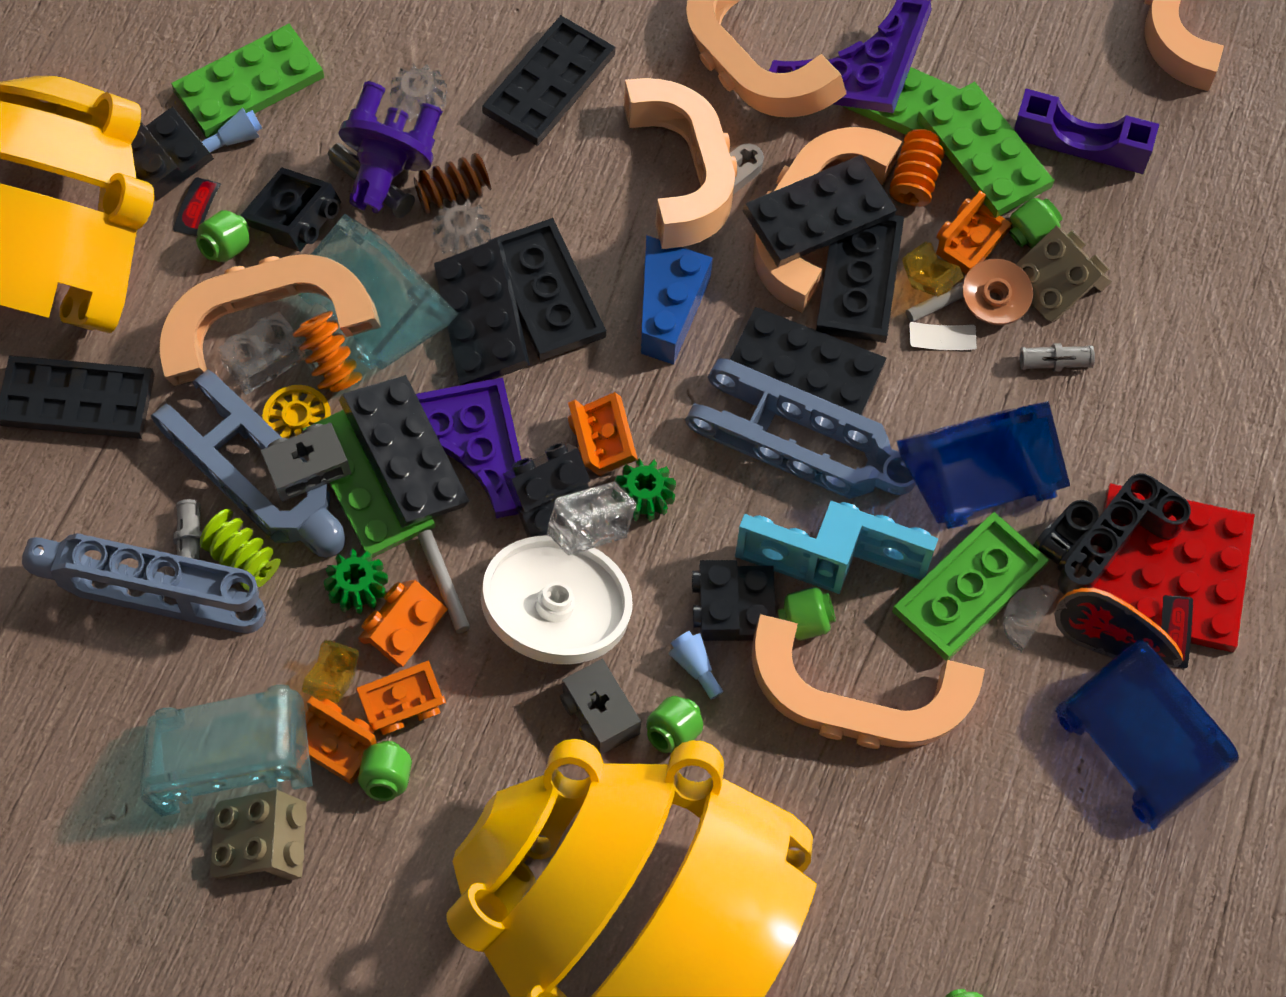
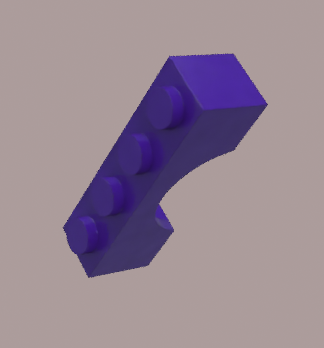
(1118, 144)

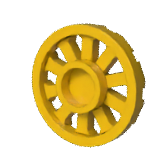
(296, 413)

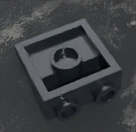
(167, 152)
(292, 208)
(541, 480)
(731, 599)

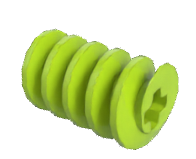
(236, 549)

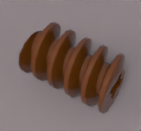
(452, 182)

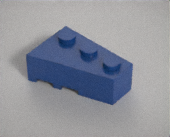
(672, 293)

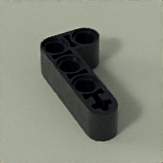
(1112, 538)

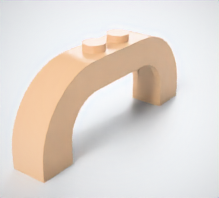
(1176, 49)
(774, 94)
(674, 106)
(799, 280)
(248, 287)
(844, 716)

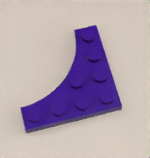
(879, 67)
(477, 432)

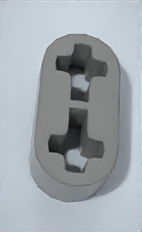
(748, 170)

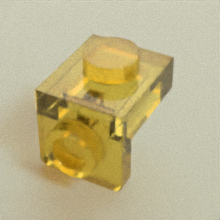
(928, 272)
(332, 672)

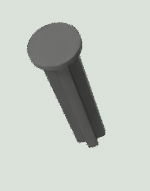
(349, 163)

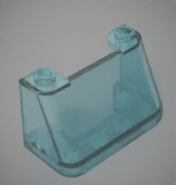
(403, 300)
(224, 748)

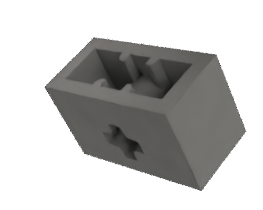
(295, 477)
(598, 686)

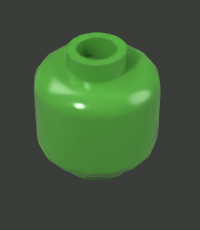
(1034, 221)
(223, 236)
(810, 610)
(674, 723)
(384, 770)

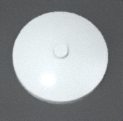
(554, 602)

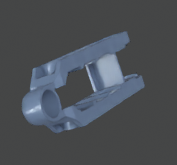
(884, 465)
(306, 522)
(198, 585)

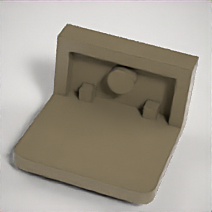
(1061, 272)
(259, 836)

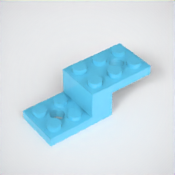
(843, 535)

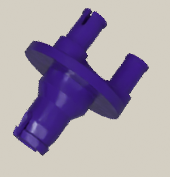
(385, 147)

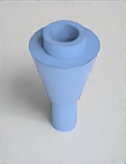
(238, 129)
(692, 656)

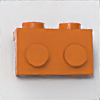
(971, 234)
(602, 433)
(402, 621)
(400, 697)
(335, 739)

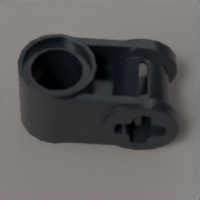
(1063, 535)

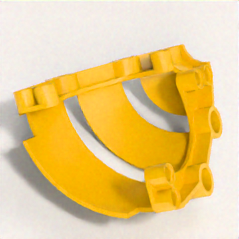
(56, 241)
(717, 926)

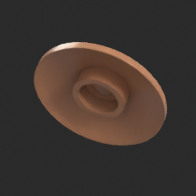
(1001, 278)

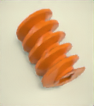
(917, 168)
(328, 353)

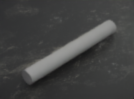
(934, 303)
(444, 581)

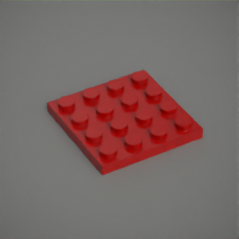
(1200, 563)

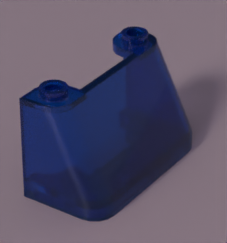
(986, 462)
(1150, 732)

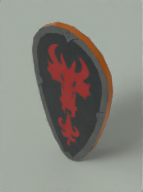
(1110, 625)

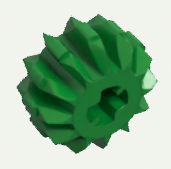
(647, 478)
(341, 581)

